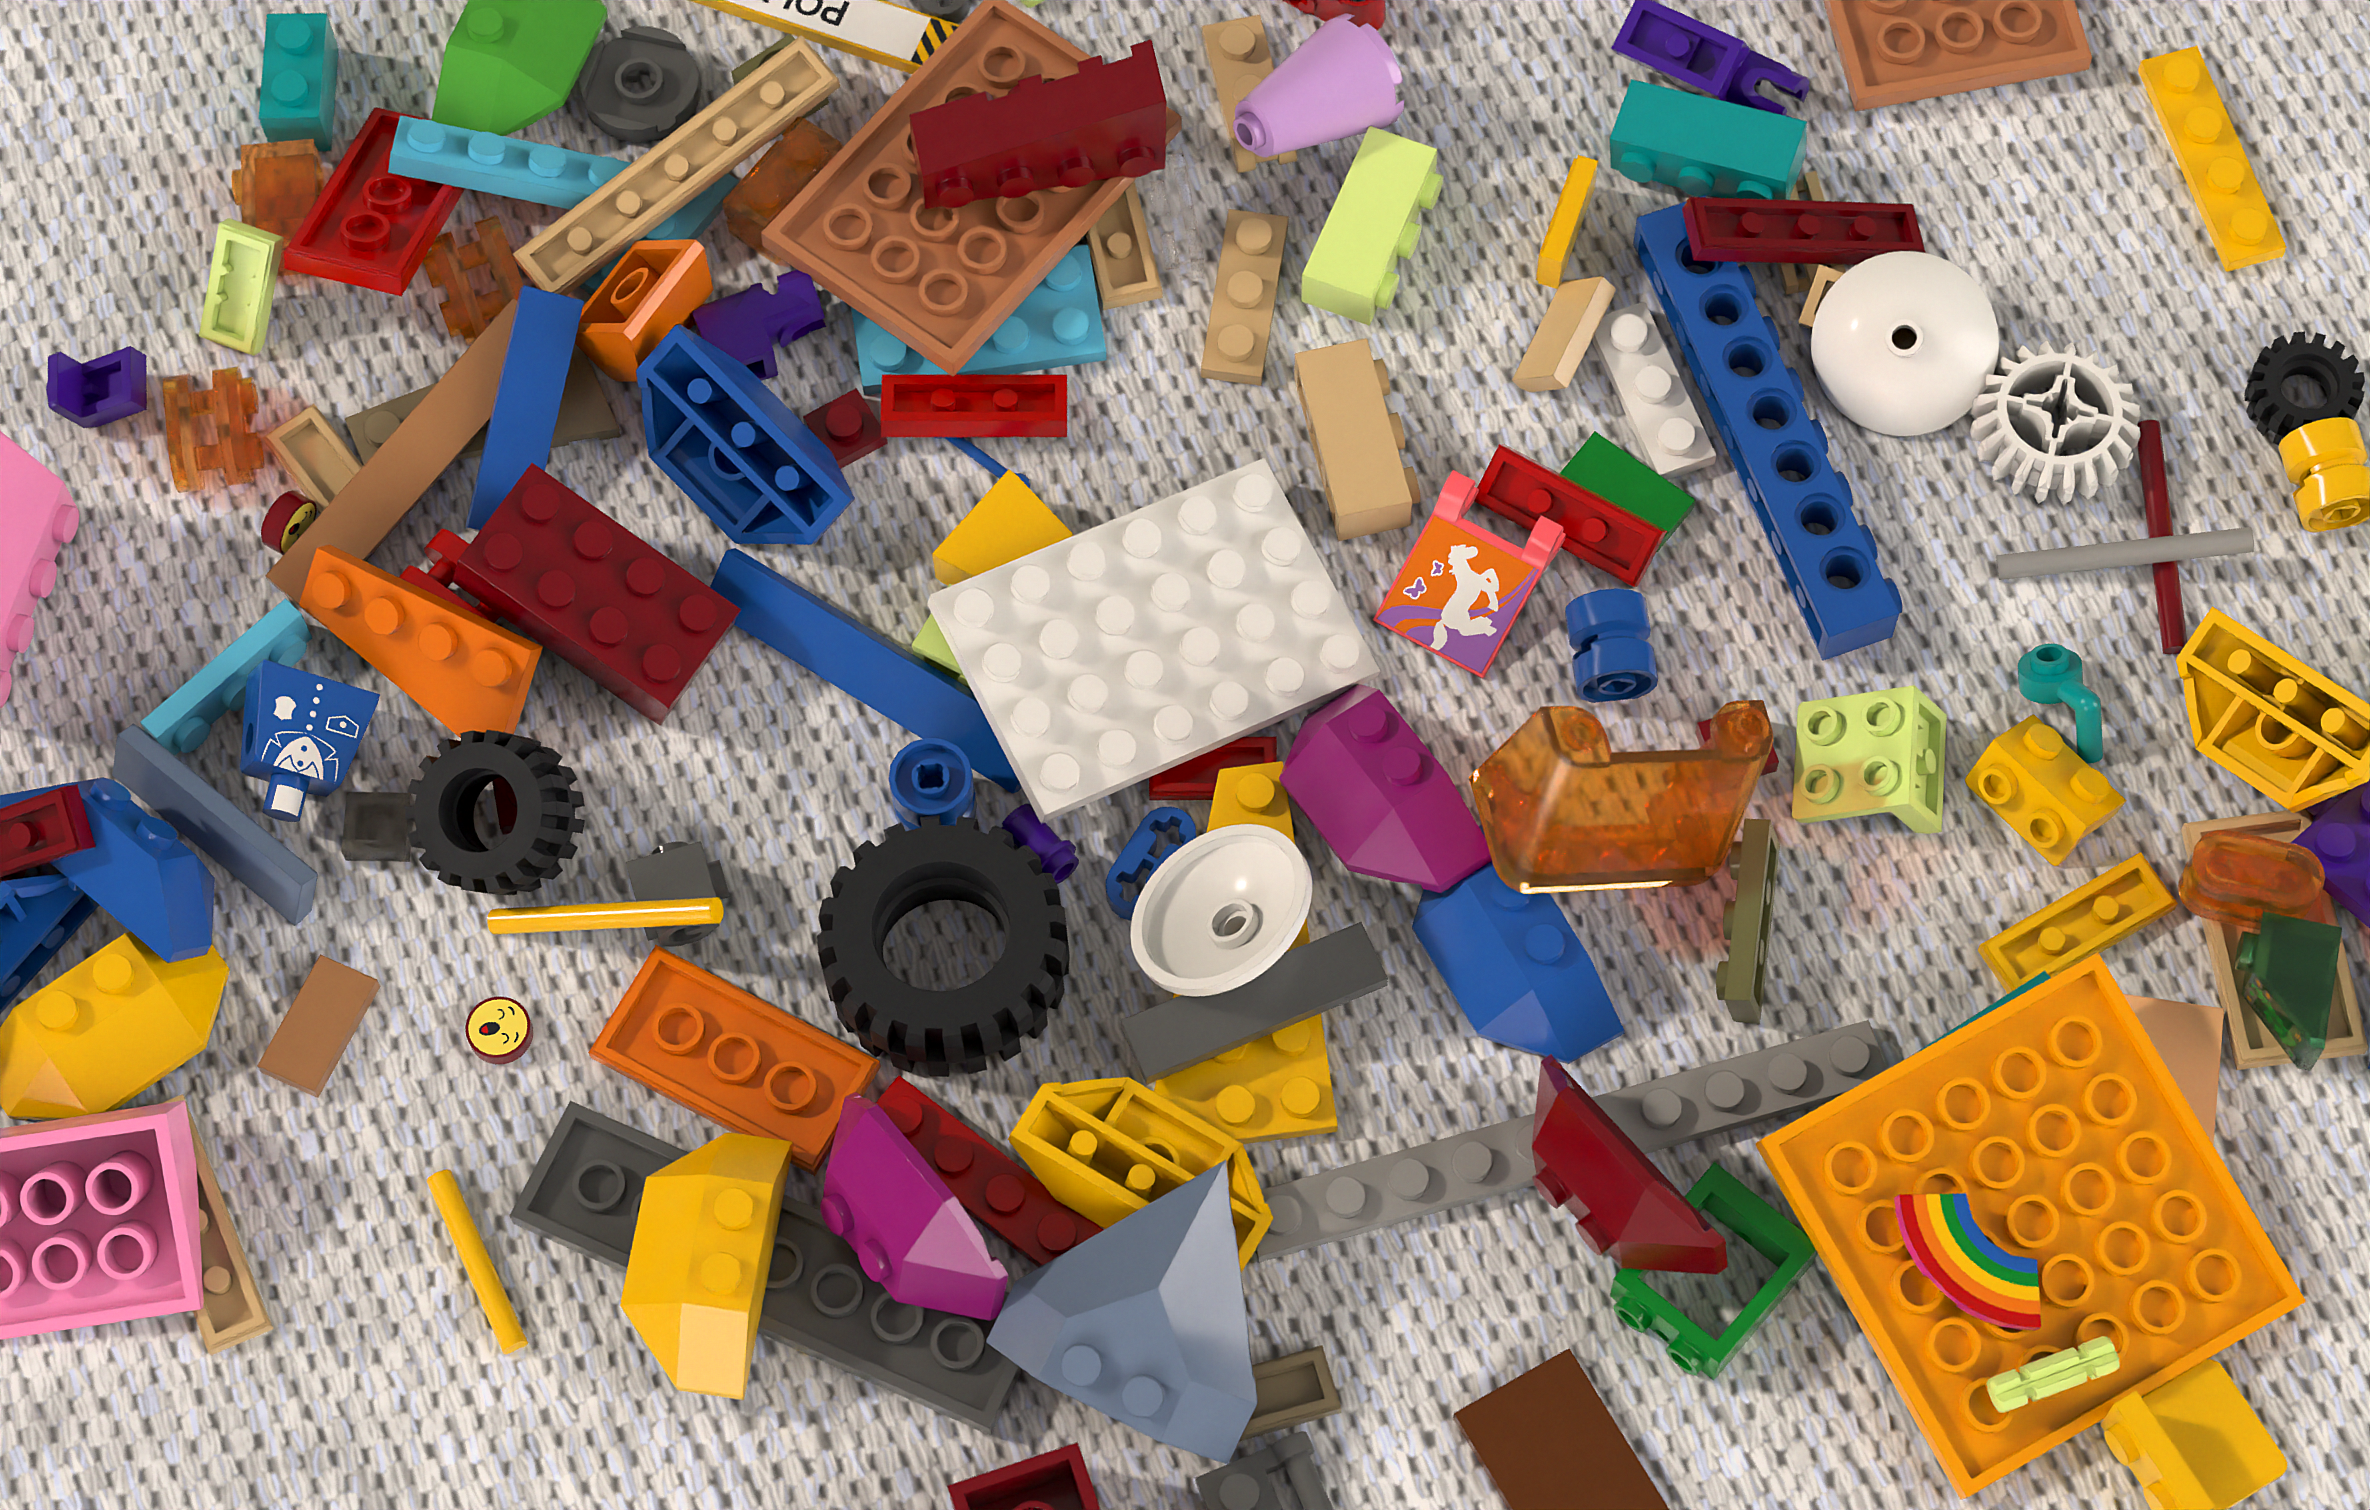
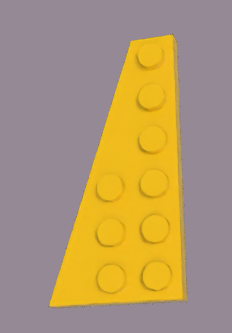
(1282, 1080)

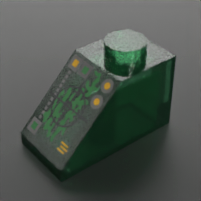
(2291, 981)

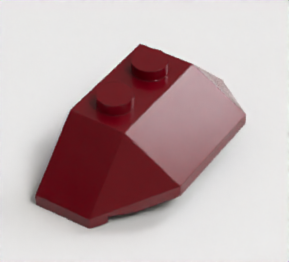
(1612, 1185)

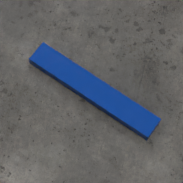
(860, 662)

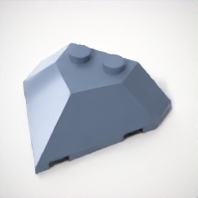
(1146, 1321)

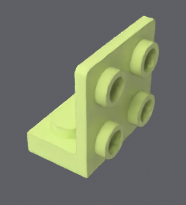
(1871, 758)

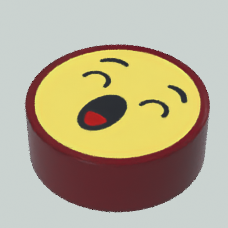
(287, 520)
(499, 1030)

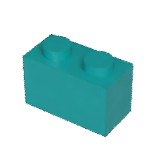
(299, 79)

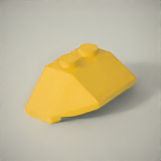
(2272, 716)
(107, 1030)
(1122, 1146)
(706, 1260)

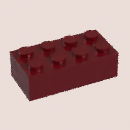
(595, 594)

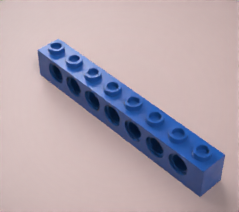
(1834, 616)

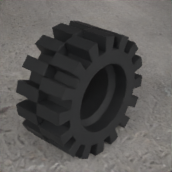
(2302, 358)

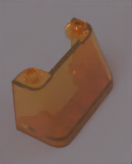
(1594, 819)

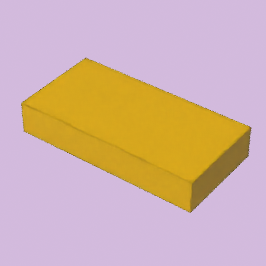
(1566, 221)

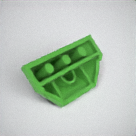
(514, 61)

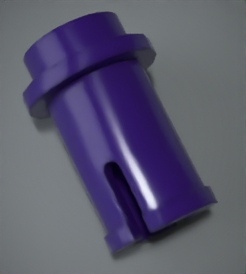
(1055, 855)

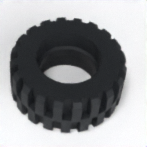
(931, 867)

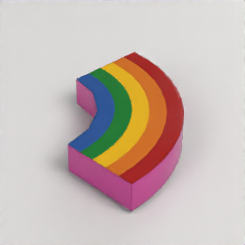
(1967, 1265)

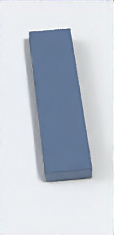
(214, 824)

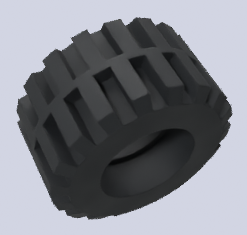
(447, 805)

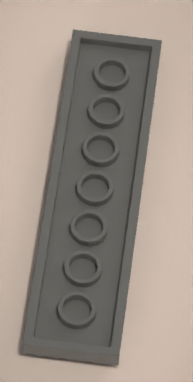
(815, 1293)

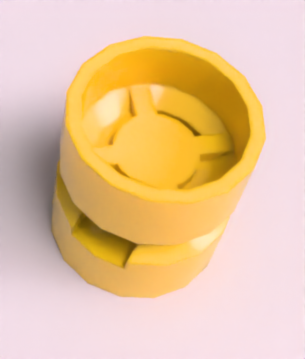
(2330, 469)

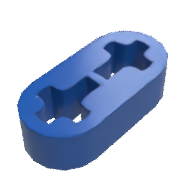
(1139, 854)

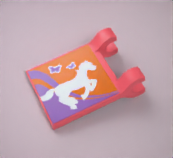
(1465, 583)

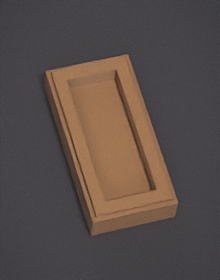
(318, 1026)

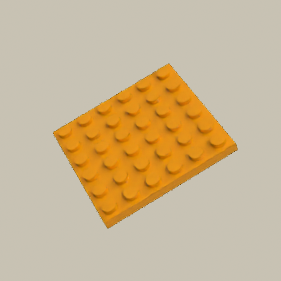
(2066, 1158)

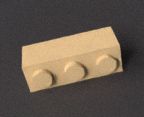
(1355, 439)

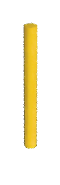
(606, 916)

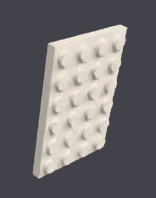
(1152, 639)

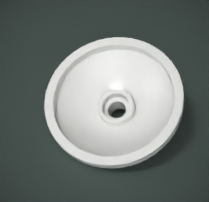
(1914, 387)
(1221, 910)

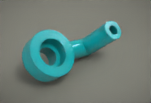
(2055, 676)

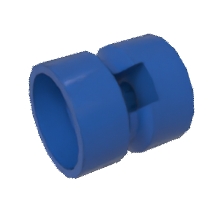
(1610, 638)
(944, 796)

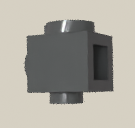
(677, 873)

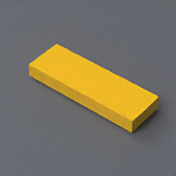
(2079, 924)

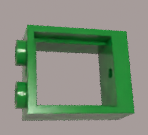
(1758, 1226)

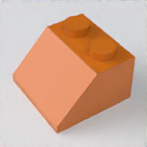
(641, 302)

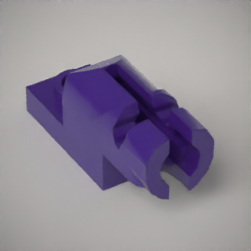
(1703, 58)
(755, 320)

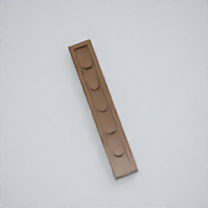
(406, 462)

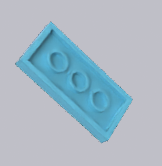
(1048, 330)

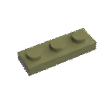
(1749, 921)

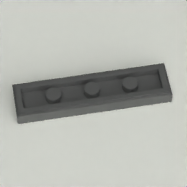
(1290, 991)

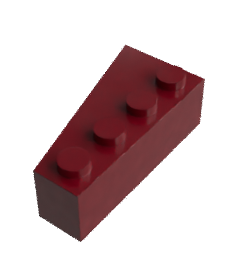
(1044, 133)

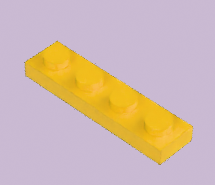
(2211, 158)

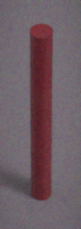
(2160, 525)

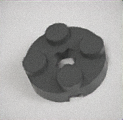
(623, 60)

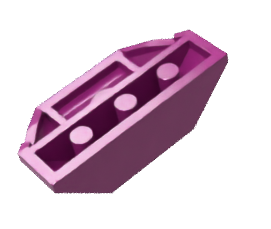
(1381, 794)
(906, 1219)

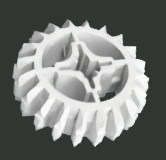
(2105, 424)

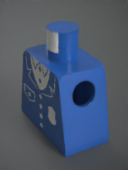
(300, 734)

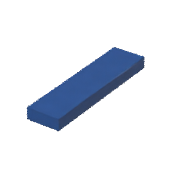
(525, 397)

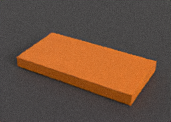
(732, 1057)

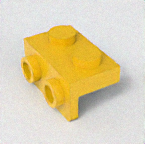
(2043, 789)

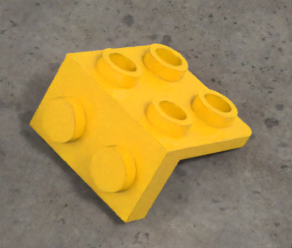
(2194, 1442)

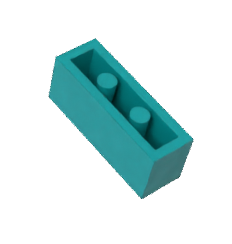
(1706, 144)

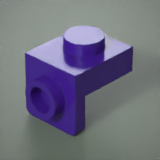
(99, 388)

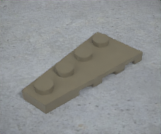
(580, 417)

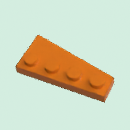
(433, 650)

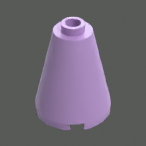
(1322, 92)

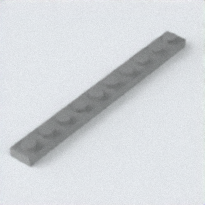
(1501, 1156)

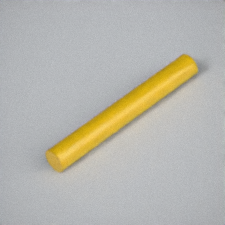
(477, 1261)

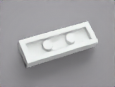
(1652, 392)

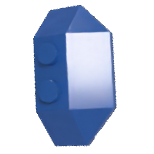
(736, 445)
(139, 871)
(34, 924)
(1516, 967)

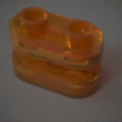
(448, 266)
(237, 449)
(2243, 874)

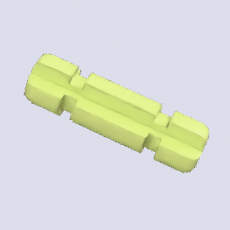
(2053, 1374)

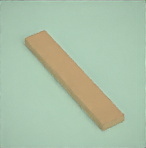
(677, 169)

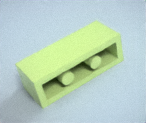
(1371, 226)

